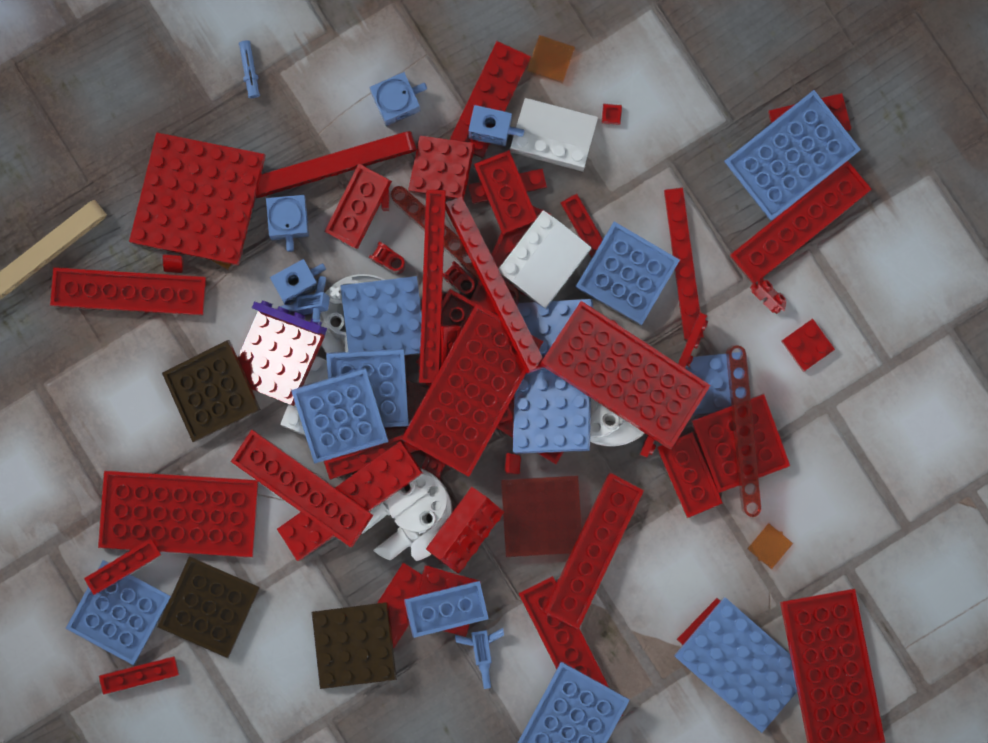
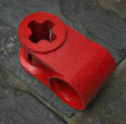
(385, 257)
(457, 277)

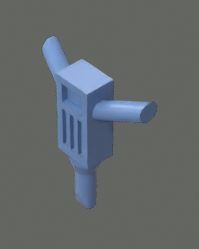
(311, 303)
(480, 642)

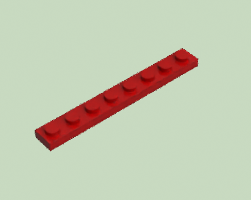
(682, 250)
(685, 360)

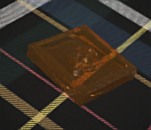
(551, 59)

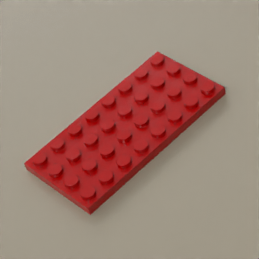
(625, 375)
(468, 393)
(178, 513)
(832, 669)

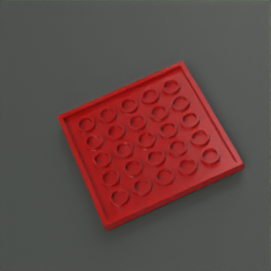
(197, 198)

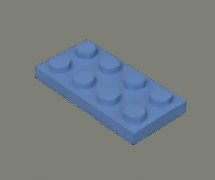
(446, 609)

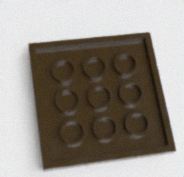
(211, 391)
(208, 607)
(354, 645)

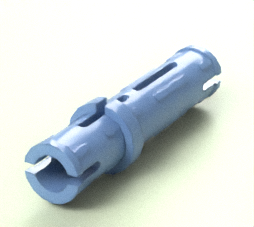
(253, 91)

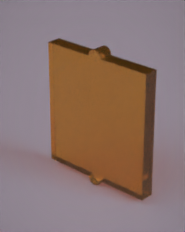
(770, 546)

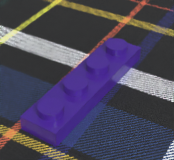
(282, 314)

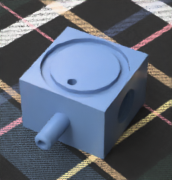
(396, 98)
(499, 133)
(287, 219)
(300, 272)

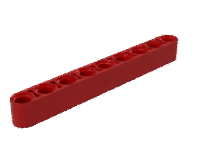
(335, 163)

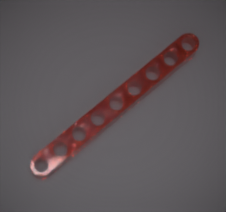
(450, 237)
(748, 439)

